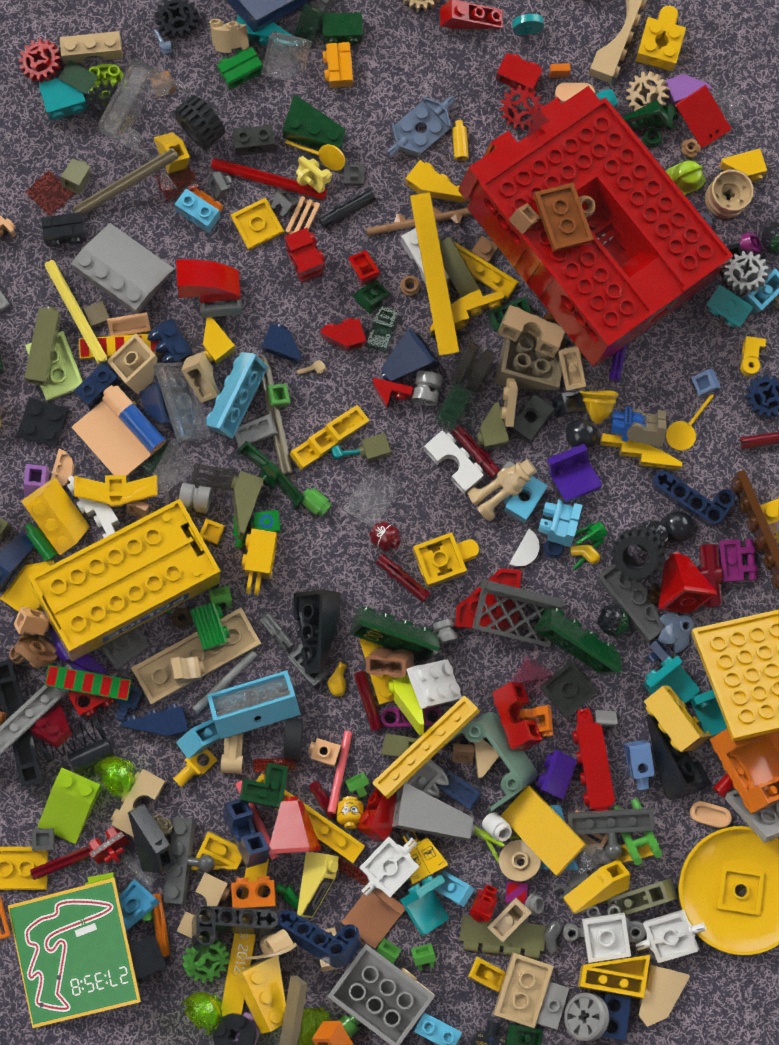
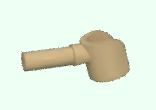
(318, 366)

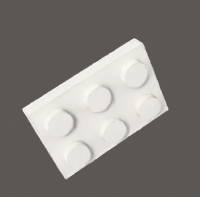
(434, 683)

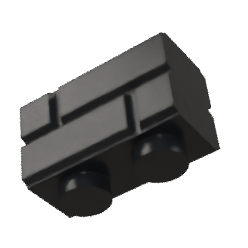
(63, 229)

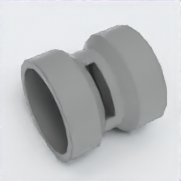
(445, 633)

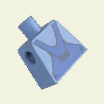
(636, 754)

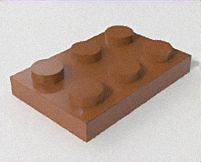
(563, 217)

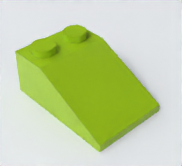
(69, 805)

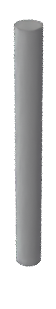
(226, 680)

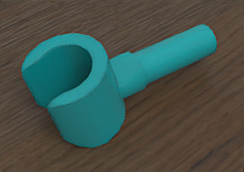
(337, 452)

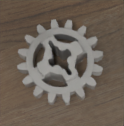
(754, 277)

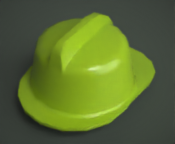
(687, 176)

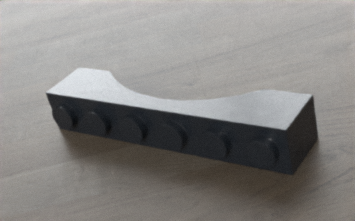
(24, 748)

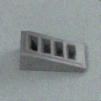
(315, 681)

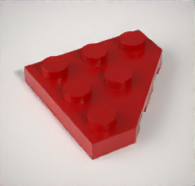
(467, 609)

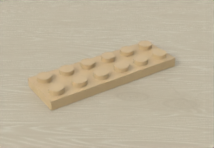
(157, 672)

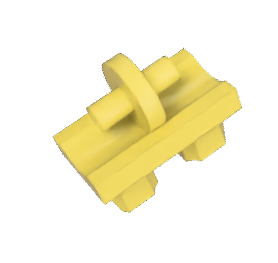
(309, 173)

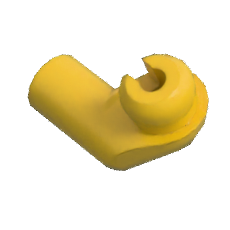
(587, 552)

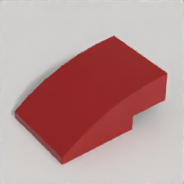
(207, 280)

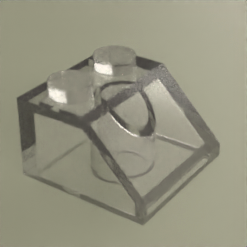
(286, 57)

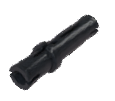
(346, 209)

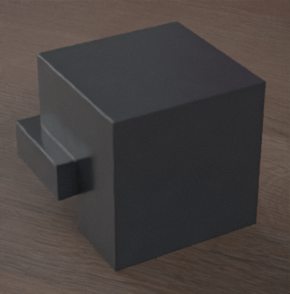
(146, 958)

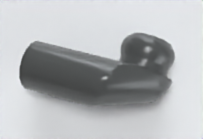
(551, 935)

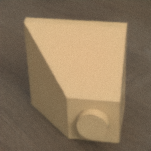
(134, 363)

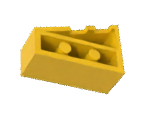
(675, 720)
(617, 977)
(263, 993)

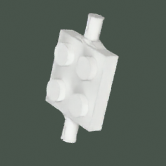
(389, 867)
(671, 936)

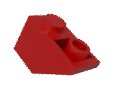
(345, 335)

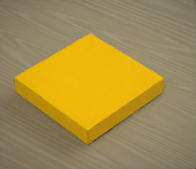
(257, 224)

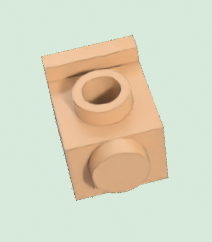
(31, 621)
(332, 755)

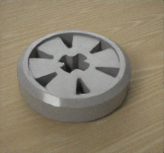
(594, 1025)

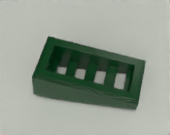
(651, 115)
(519, 302)

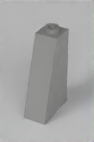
(428, 815)

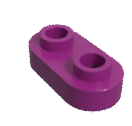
(751, 242)

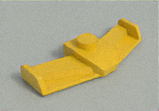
(115, 489)

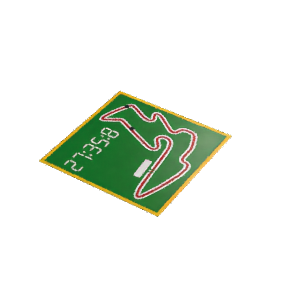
(74, 953)

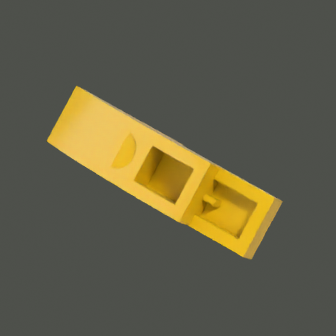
(472, 304)

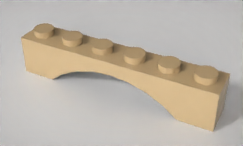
(607, 58)

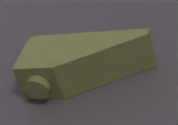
(244, 498)
(644, 897)

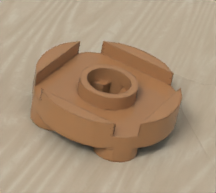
(37, 651)

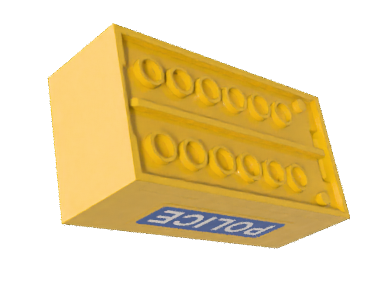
(125, 579)

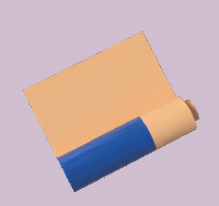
(119, 433)

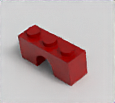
(509, 701)

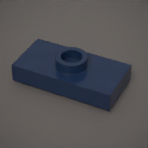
(460, 791)

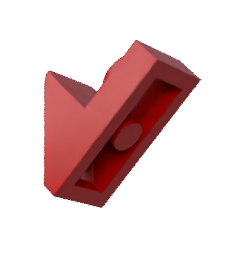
(364, 268)
(386, 388)

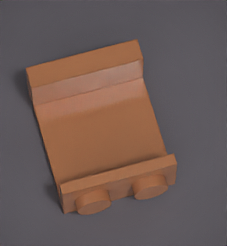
(374, 916)

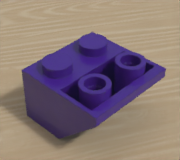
(557, 775)

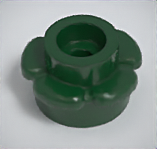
(652, 133)

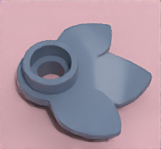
(673, 631)

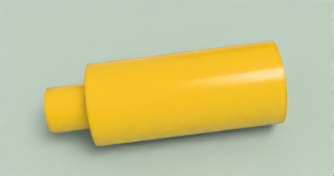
(460, 141)

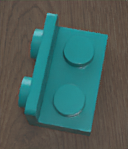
(729, 306)

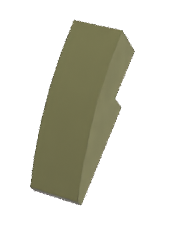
(457, 268)

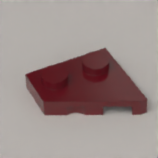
(52, 727)

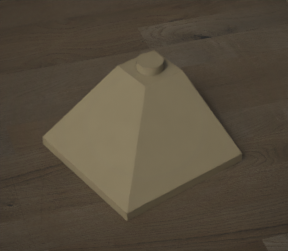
(527, 366)

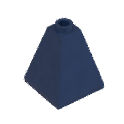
(408, 358)

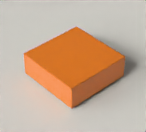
(559, 70)

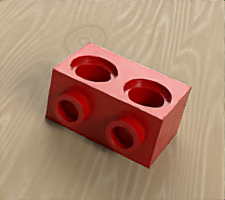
(95, 703)

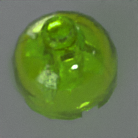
(116, 775)
(203, 1010)

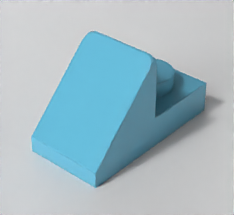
(455, 889)

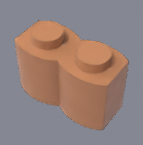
(389, 662)

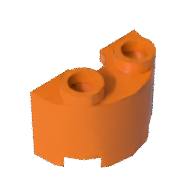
(542, 716)

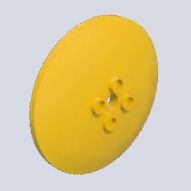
(708, 890)

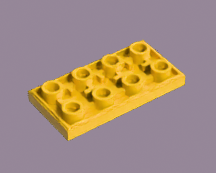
(543, 830)

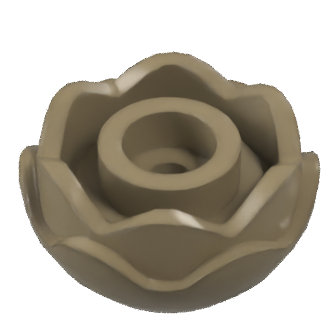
(164, 824)

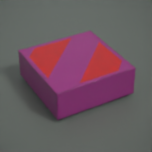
(516, 890)

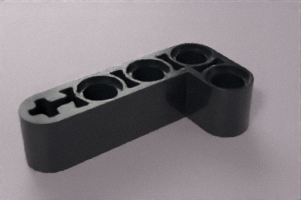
(235, 924)

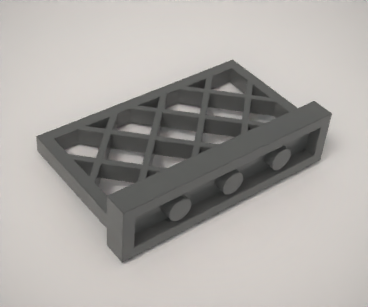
(515, 594)

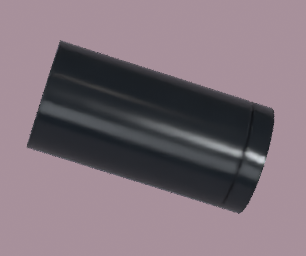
(90, 755)

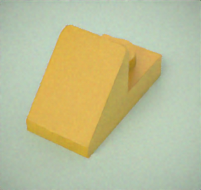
(487, 974)

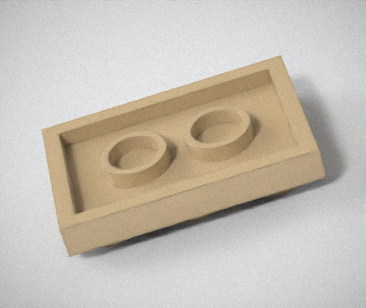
(523, 990)

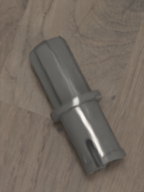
(277, 631)

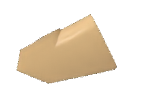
(274, 945)
(661, 994)

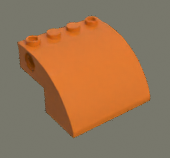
(752, 767)

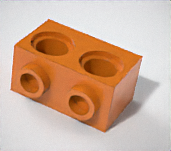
(253, 899)

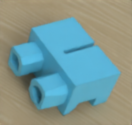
(564, 522)

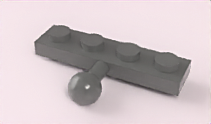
(612, 822)
(181, 847)

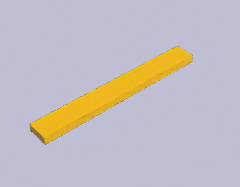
(434, 274)

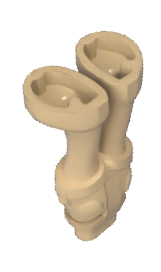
(512, 481)

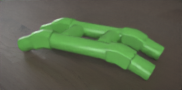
(632, 845)

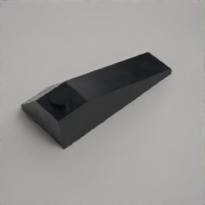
(317, 620)
(675, 768)

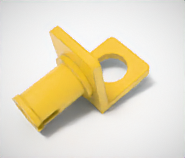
(193, 768)

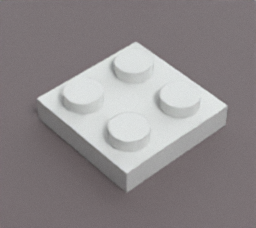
(606, 937)

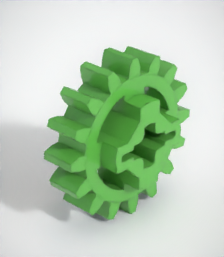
(209, 961)

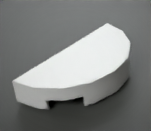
(526, 551)

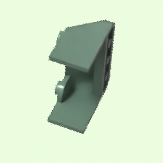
(522, 770)

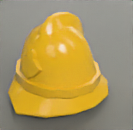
(599, 404)

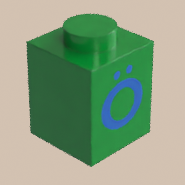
(266, 521)

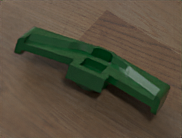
(271, 473)

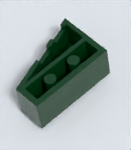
(311, 127)

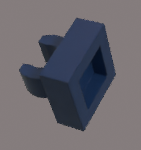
(659, 651)

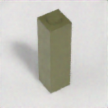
(43, 346)

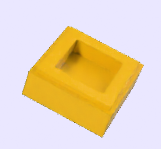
(212, 531)

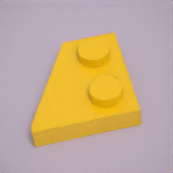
(222, 850)

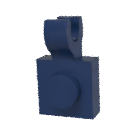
(132, 703)

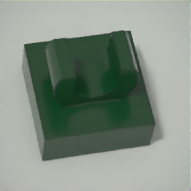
(671, 116)

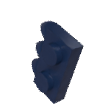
(170, 341)

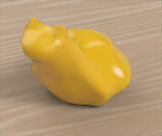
(337, 682)

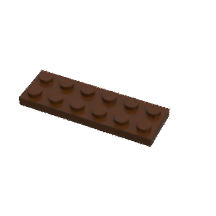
(757, 523)

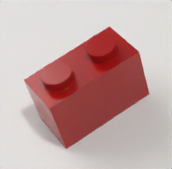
(516, 72)

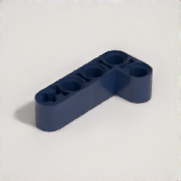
(691, 495)
(340, 943)

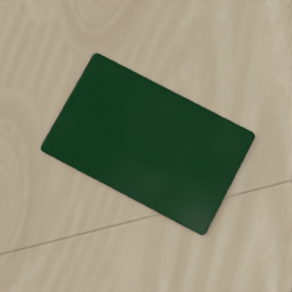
(78, 77)

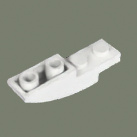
(104, 514)

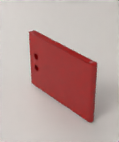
(703, 116)

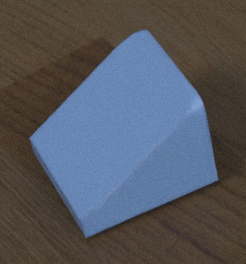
(706, 382)

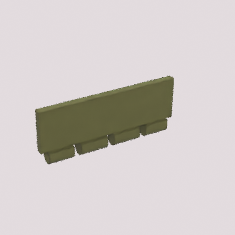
(525, 936)

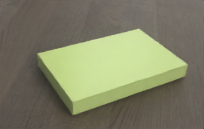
(64, 372)

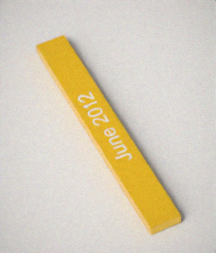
(242, 947)

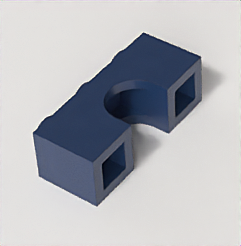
(249, 843)

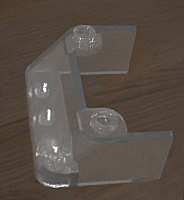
(129, 100)

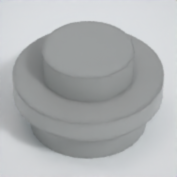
(534, 904)

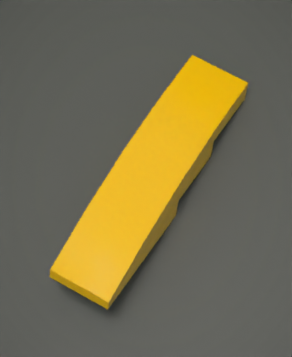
(328, 437)
(648, 455)

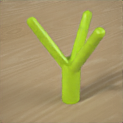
(485, 836)

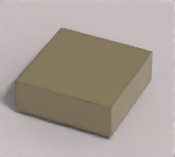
(96, 314)

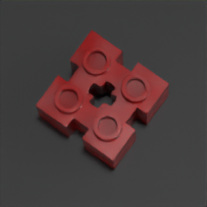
(304, 255)

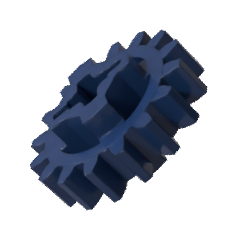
(759, 394)

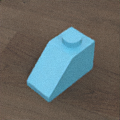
(198, 739)

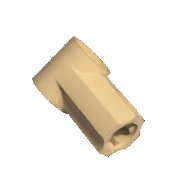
(232, 758)

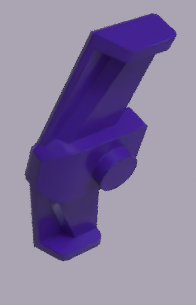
(84, 663)

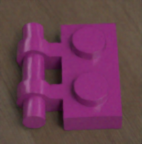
(731, 560)

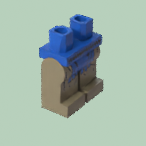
(639, 426)

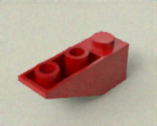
(466, 15)
(378, 816)

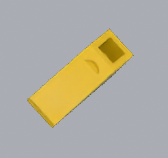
(425, 179)
(599, 886)

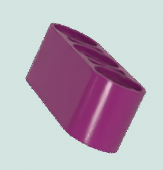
(401, 721)

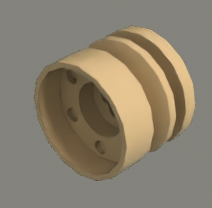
(738, 188)

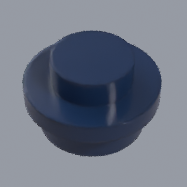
(553, 549)

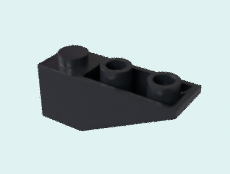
(151, 844)

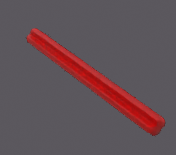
(265, 178)

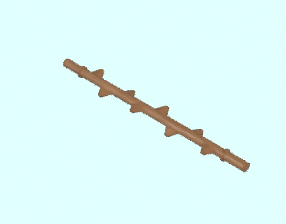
(401, 223)

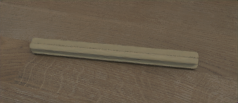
(126, 182)
(279, 439)

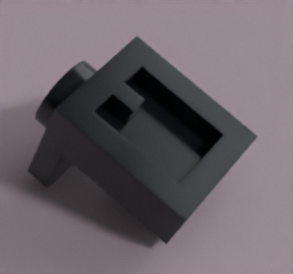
(568, 403)

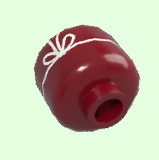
(385, 536)

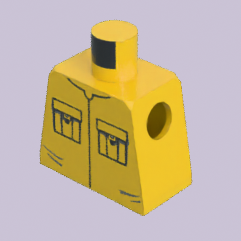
(425, 856)

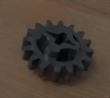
(177, 25)
(100, 98)

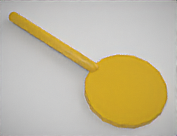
(328, 154)
(681, 434)

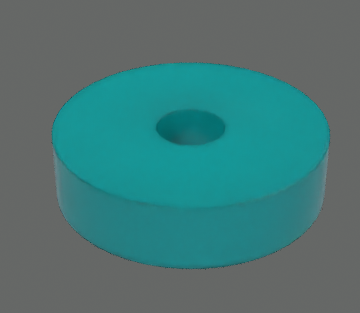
(527, 24)

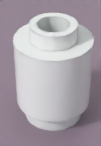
(497, 827)

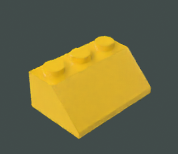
(56, 515)

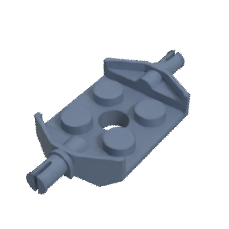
(429, 113)

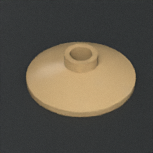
(514, 852)

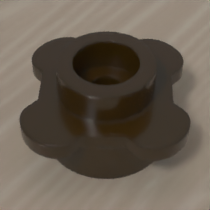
(654, 594)

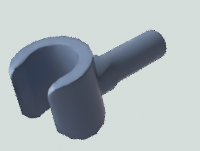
(165, 46)

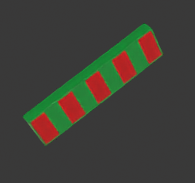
(88, 683)

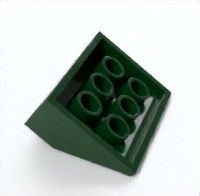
(394, 634)
(578, 642)

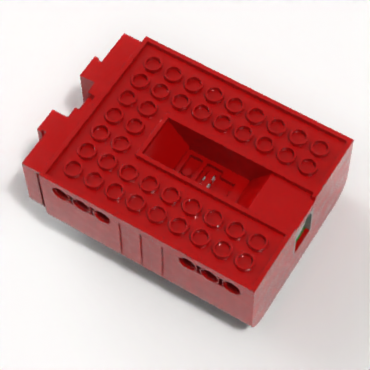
(647, 236)

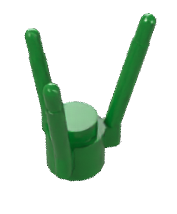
(594, 533)

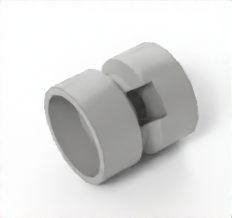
(427, 387)
(195, 498)

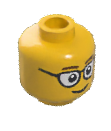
(349, 812)

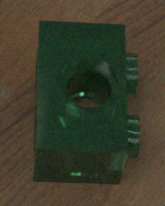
(453, 407)

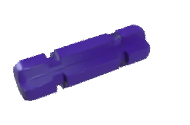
(617, 364)

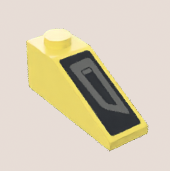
(317, 879)

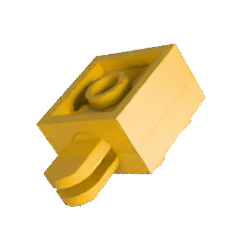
(661, 40)
(260, 557)
(443, 558)

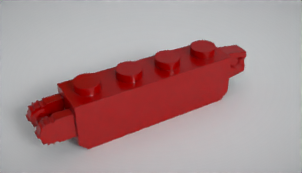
(593, 761)

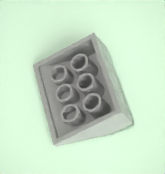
(122, 268)
(381, 996)

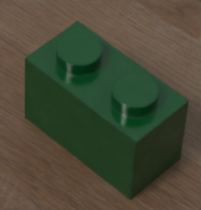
(342, 28)

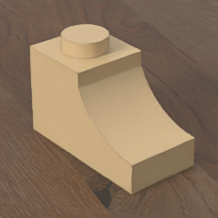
(200, 376)
(187, 669)

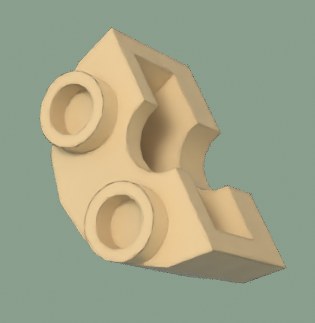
(228, 35)

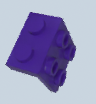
(573, 473)

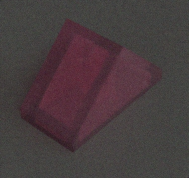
(530, 671)

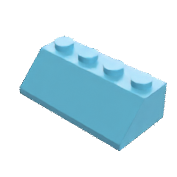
(236, 394)

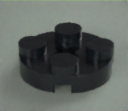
(238, 1023)

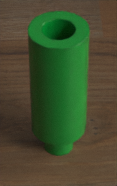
(40, 542)

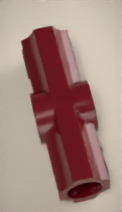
(712, 572)

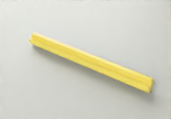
(76, 312)

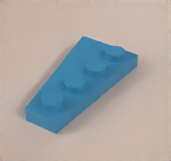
(136, 903)

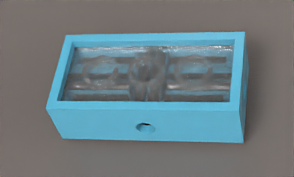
(253, 704)

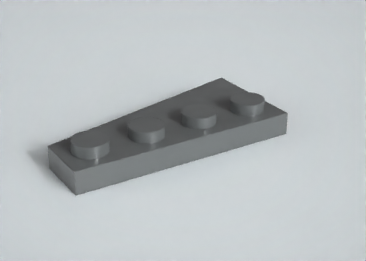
(634, 600)

